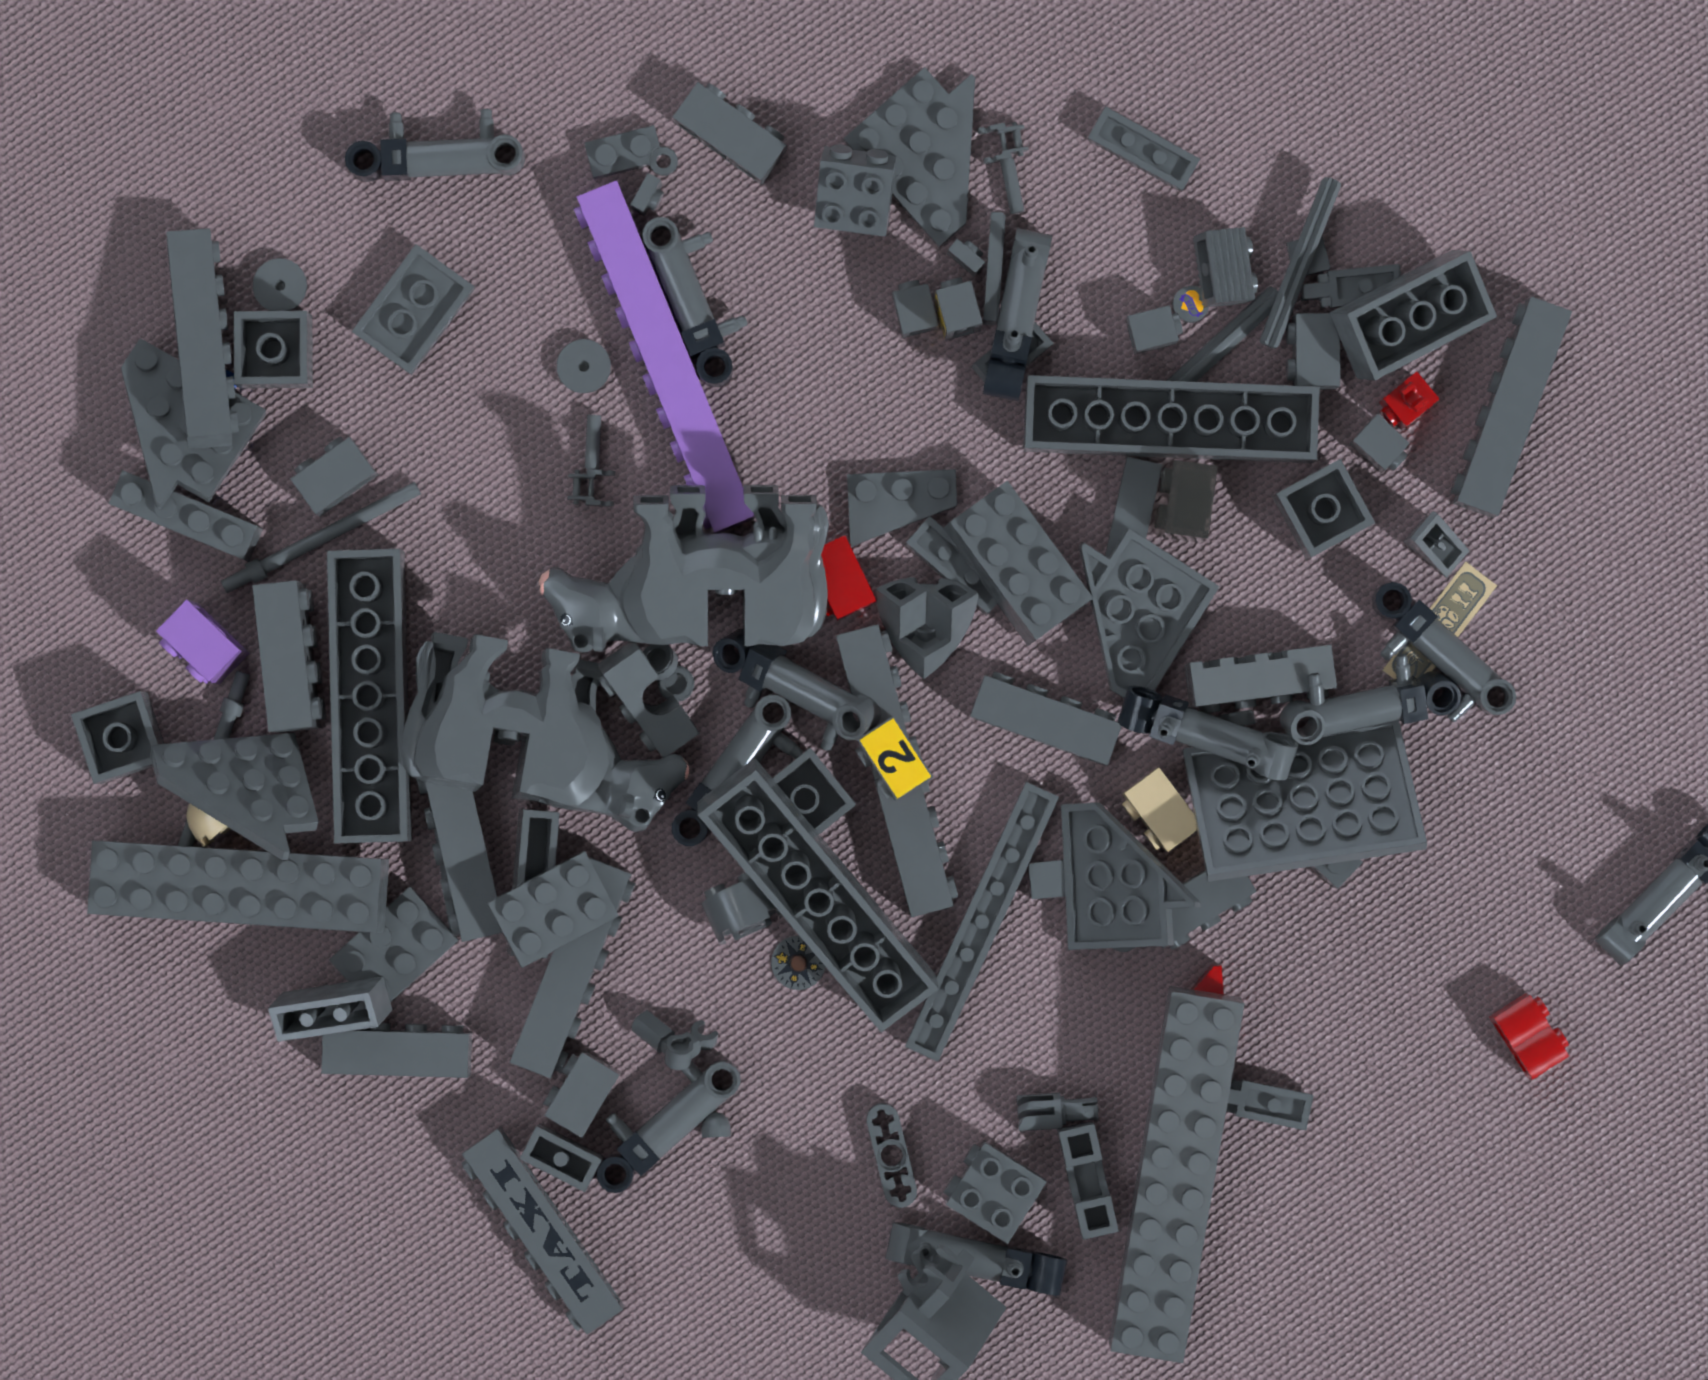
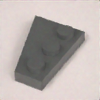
(896, 499)

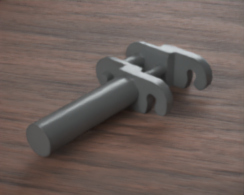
(1007, 163)
(592, 460)

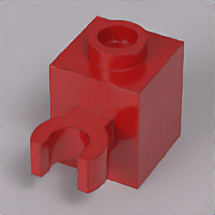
(1407, 401)

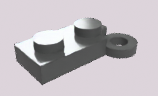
(628, 152)

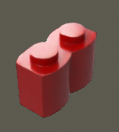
(1530, 1036)

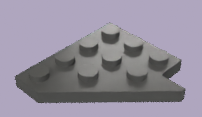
(932, 148)
(158, 414)
(1142, 608)
(244, 783)
(1114, 884)

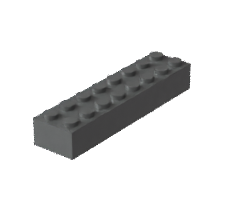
(1191, 423)
(368, 695)
(238, 886)
(817, 895)

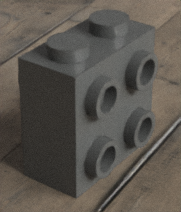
(855, 190)
(994, 1190)

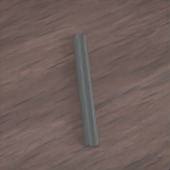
(1300, 262)
(1226, 339)

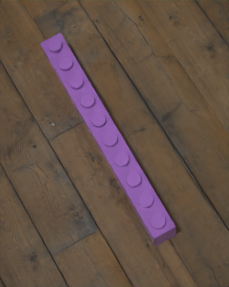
(664, 355)

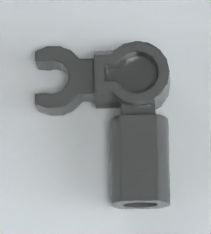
(678, 1049)

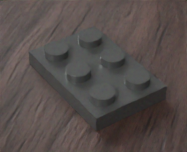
(413, 309)
(552, 909)
(403, 952)

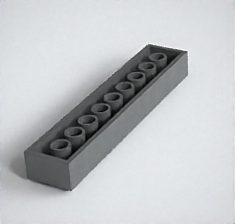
(1176, 1174)

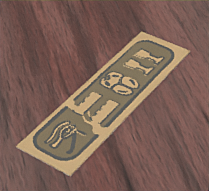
(1454, 609)

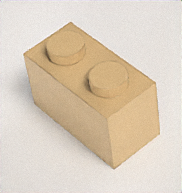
(1161, 810)

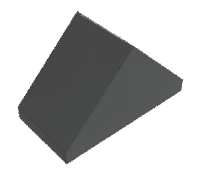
(1437, 544)

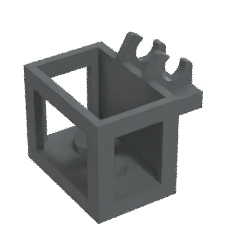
(941, 1311)

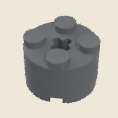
(737, 909)

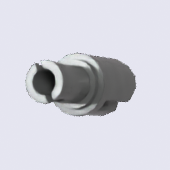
(1052, 1111)

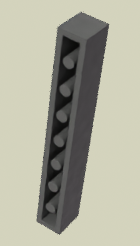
(908, 819)

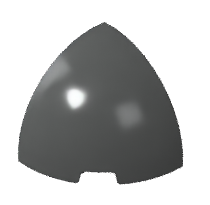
(926, 619)

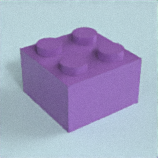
(201, 642)

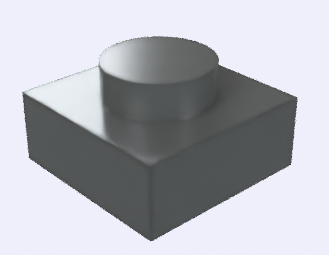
(648, 195)
(967, 256)

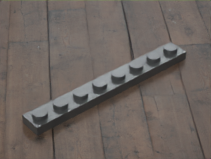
(982, 921)

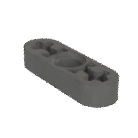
(907, 1179)

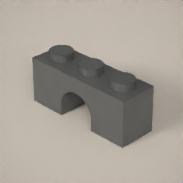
(664, 724)
(1087, 1180)

